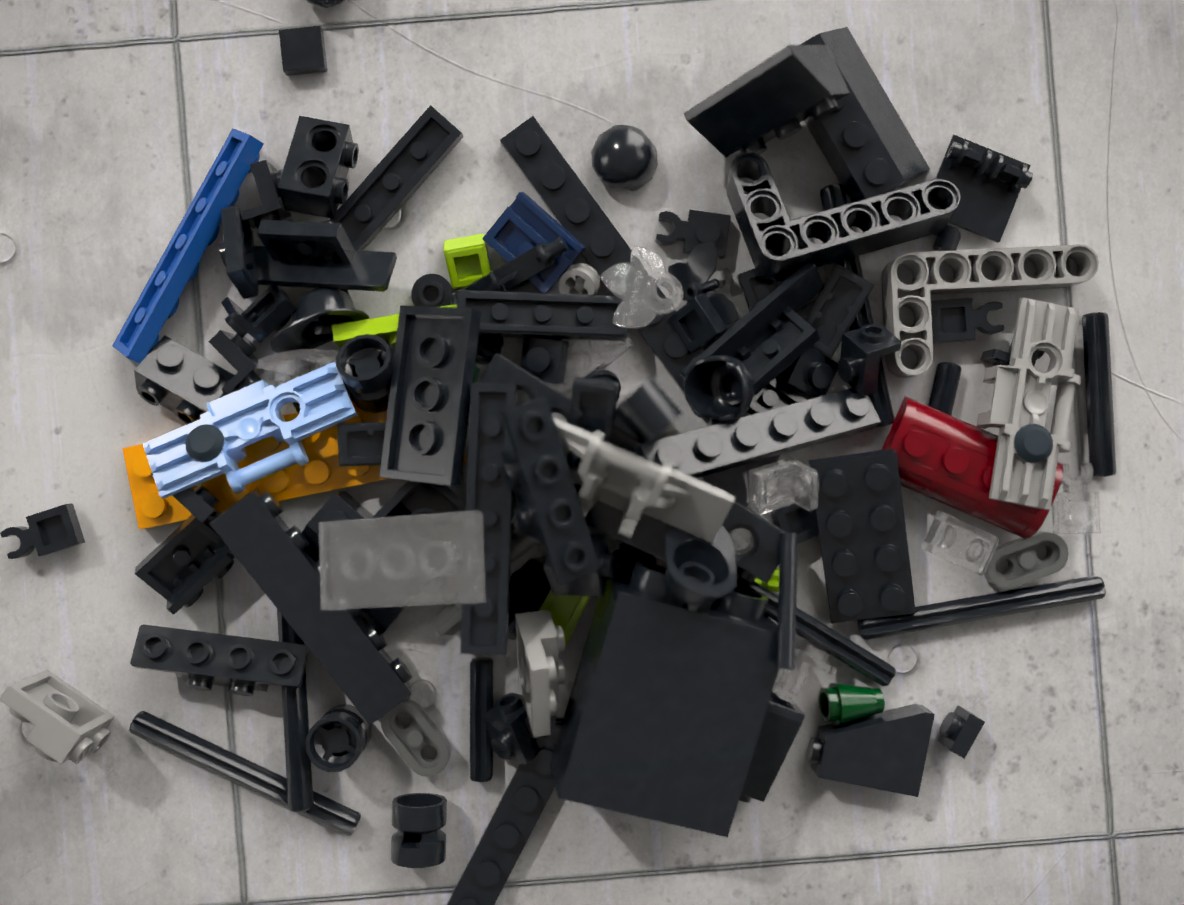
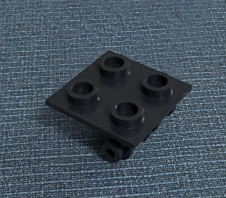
(986, 184)

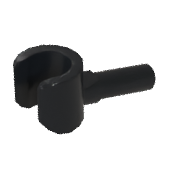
(947, 239)

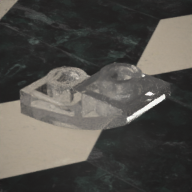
(590, 356)
(295, 363)

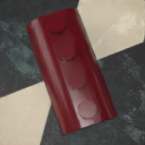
(955, 467)

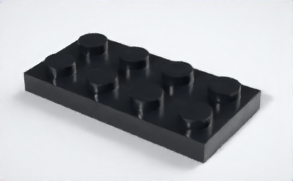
(430, 394)
(863, 536)

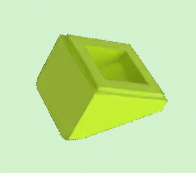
(466, 259)

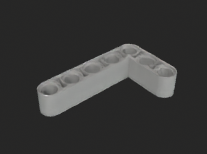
(968, 278)

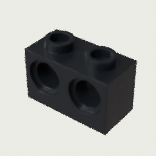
(310, 166)

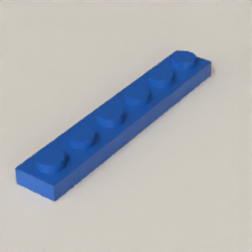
(182, 256)

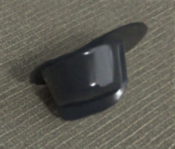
(314, 320)
(697, 568)

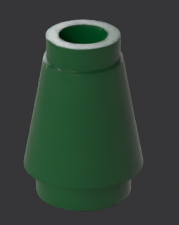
(848, 702)

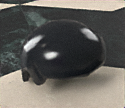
(624, 157)
(719, 387)

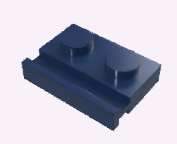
(525, 226)

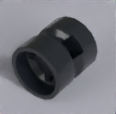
(367, 371)
(338, 738)
(419, 837)

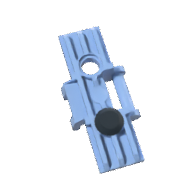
(242, 418)

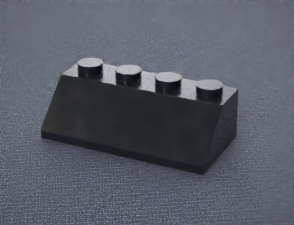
(865, 134)

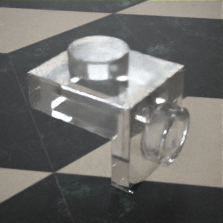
(782, 485)
(960, 543)
(791, 681)

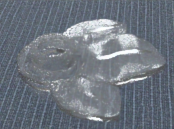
(636, 287)

